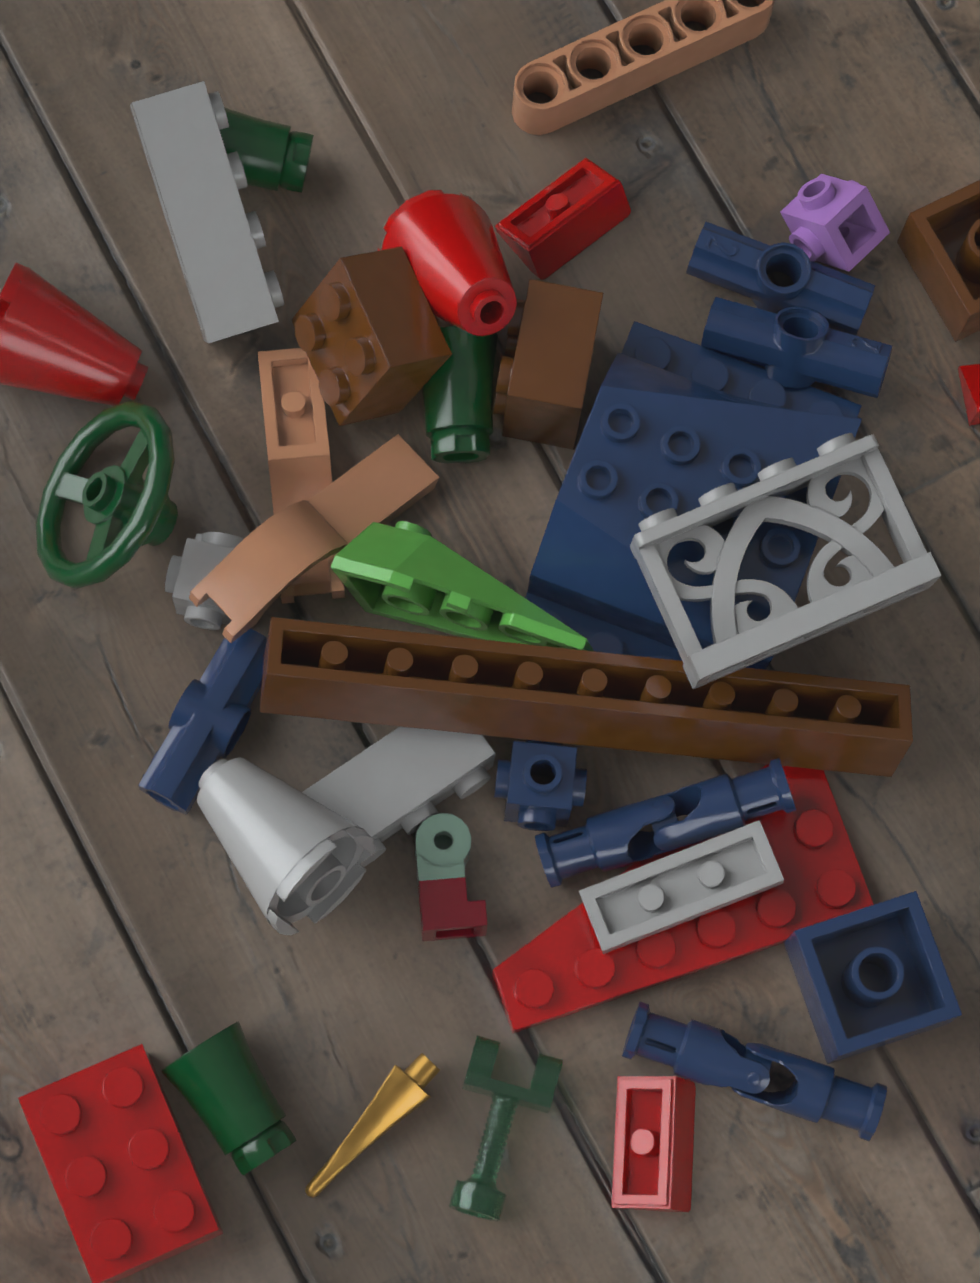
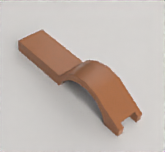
(297, 449)
(312, 531)

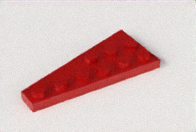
(822, 880)

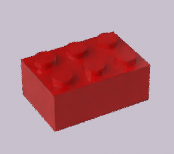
(120, 1166)

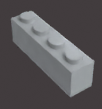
(205, 211)
(403, 780)

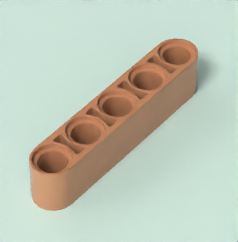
(623, 68)

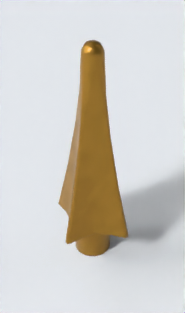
(394, 1100)

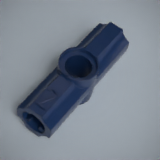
(743, 267)
(796, 347)
(206, 722)

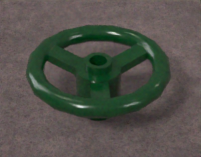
(116, 500)

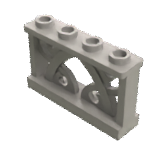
(736, 636)

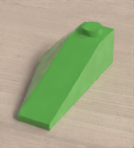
(424, 583)

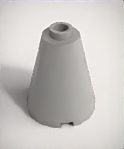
(282, 842)

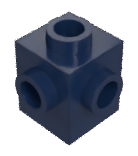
(539, 805)

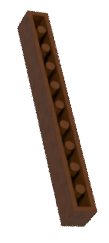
(582, 698)

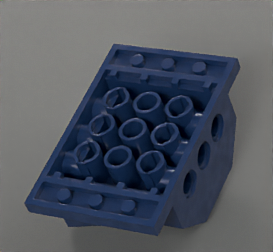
(657, 440)

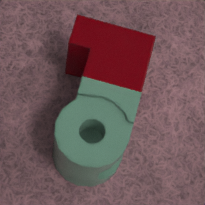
(441, 859)

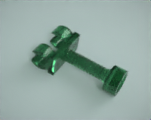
(479, 1194)

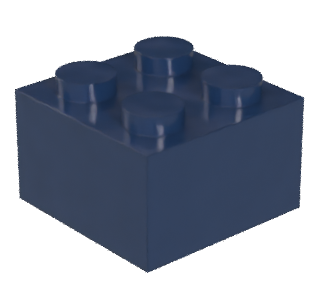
(872, 977)

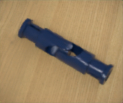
(712, 808)
(720, 1060)

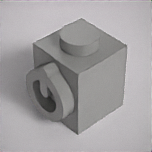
(185, 572)

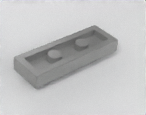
(681, 887)

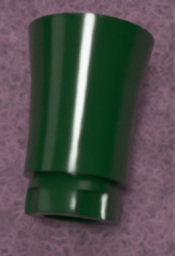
(268, 151)
(461, 399)
(232, 1098)

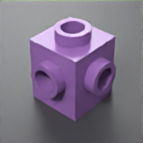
(834, 221)

